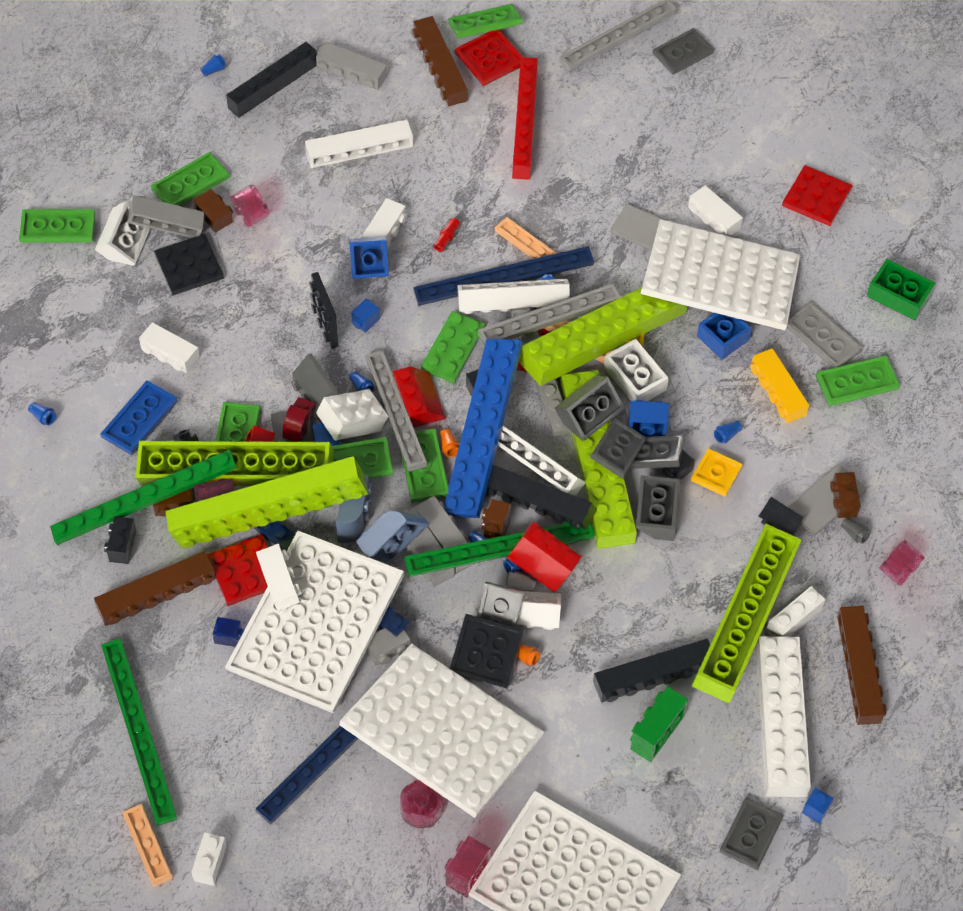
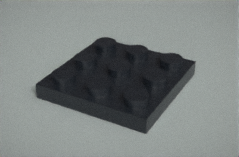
(188, 264)
(323, 308)
(486, 651)

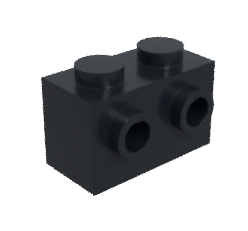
(781, 517)
(121, 540)

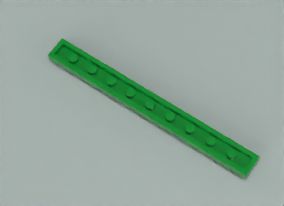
(143, 497)
(484, 550)
(139, 732)

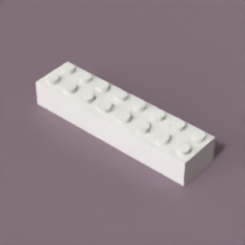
(783, 717)

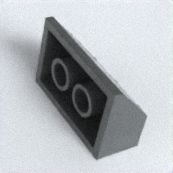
(312, 382)
(590, 407)
(657, 507)

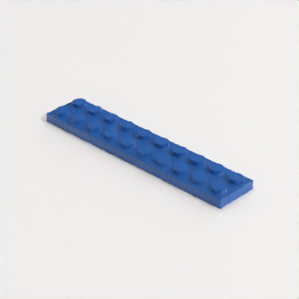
(482, 428)

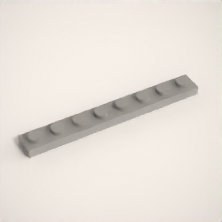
(617, 34)
(550, 314)
(548, 392)
(396, 411)

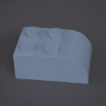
(353, 515)
(391, 535)

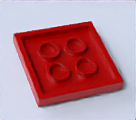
(489, 56)
(817, 195)
(239, 570)

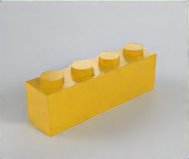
(779, 386)

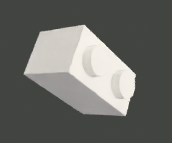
(209, 859)

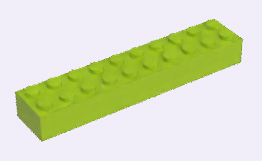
(595, 334)
(255, 460)
(267, 502)
(613, 519)
(746, 614)

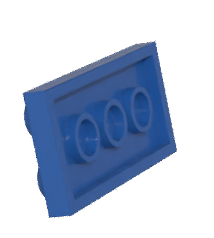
(139, 417)

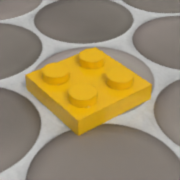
(716, 472)

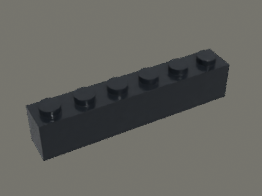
(272, 79)
(540, 497)
(650, 671)

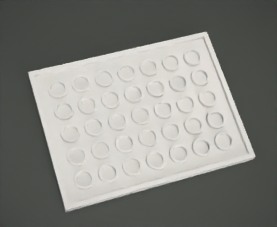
(721, 274)
(321, 640)
(442, 729)
(569, 865)

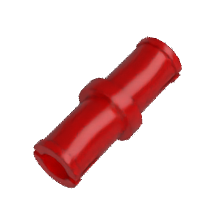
(446, 235)

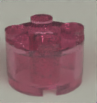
(250, 205)
(902, 562)
(420, 815)

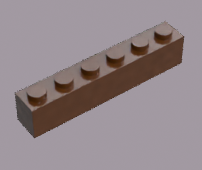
(439, 61)
(154, 588)
(860, 665)

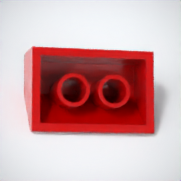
(419, 396)
(544, 557)

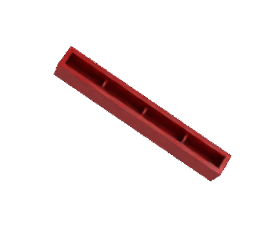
(524, 118)

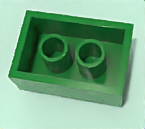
(900, 289)
(658, 723)

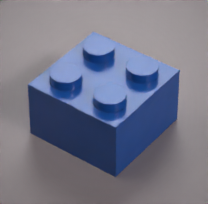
(368, 257)
(723, 334)
(648, 417)

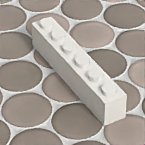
(359, 143)
(511, 295)
(540, 462)

